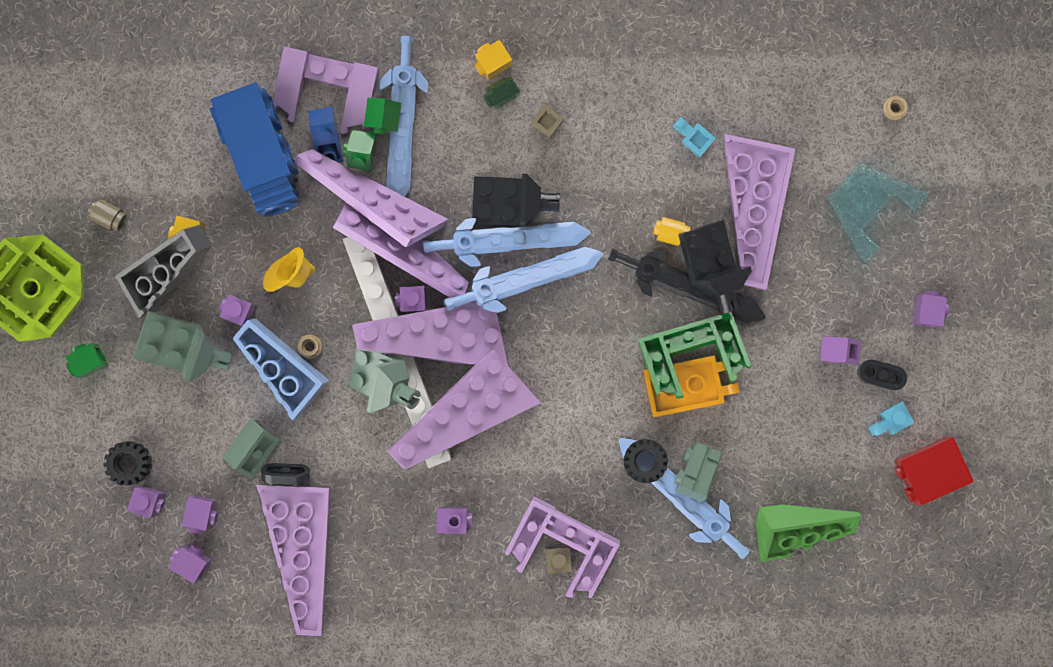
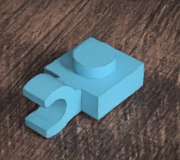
(696, 138)
(893, 419)

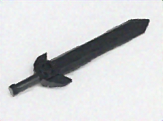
(674, 280)

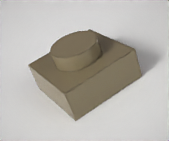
(547, 121)
(558, 560)

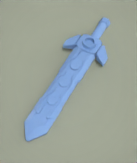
(403, 90)
(507, 239)
(488, 291)
(700, 513)

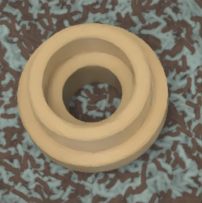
(900, 102)
(302, 346)

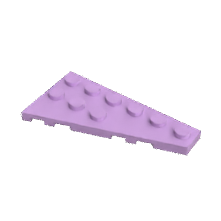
(387, 209)

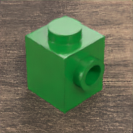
(382, 115)
(360, 150)
(85, 360)

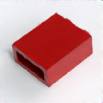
(933, 471)

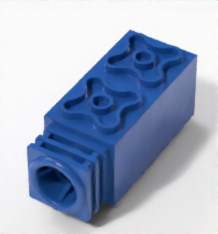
(258, 149)

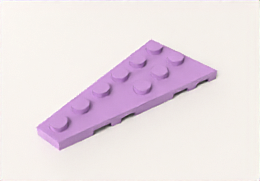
(758, 192)
(425, 266)
(435, 334)
(474, 404)
(299, 539)

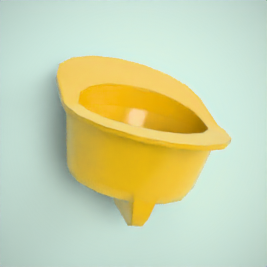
(289, 271)

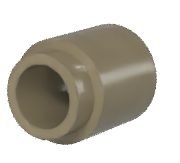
(107, 215)

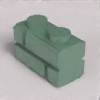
(698, 471)

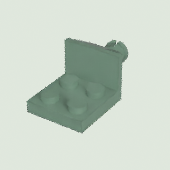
(178, 346)
(383, 380)

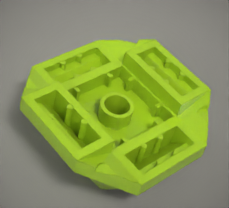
(59, 283)

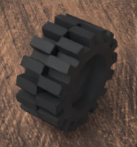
(660, 461)
(117, 473)

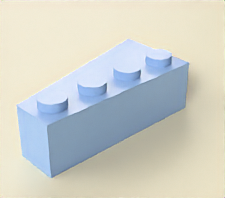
(279, 366)

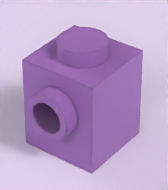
(411, 299)
(236, 310)
(930, 310)
(840, 350)
(146, 501)
(200, 514)
(453, 520)
(189, 562)

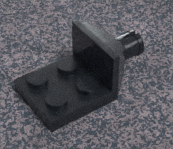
(510, 201)
(712, 264)

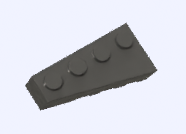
(163, 269)

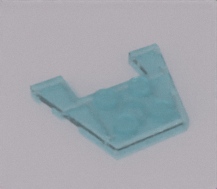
(862, 198)

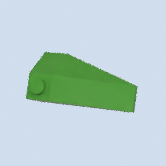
(791, 527)

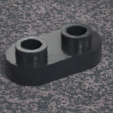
(881, 374)
(285, 474)

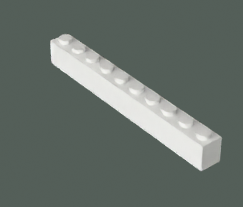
(382, 306)

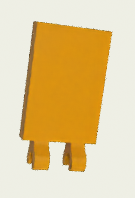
(699, 385)

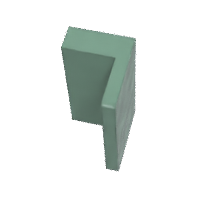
(251, 449)

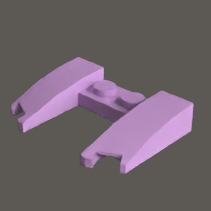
(300, 65)
(596, 545)

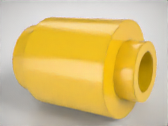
(668, 230)

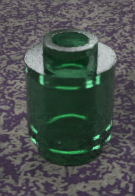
(501, 93)

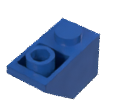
(325, 133)

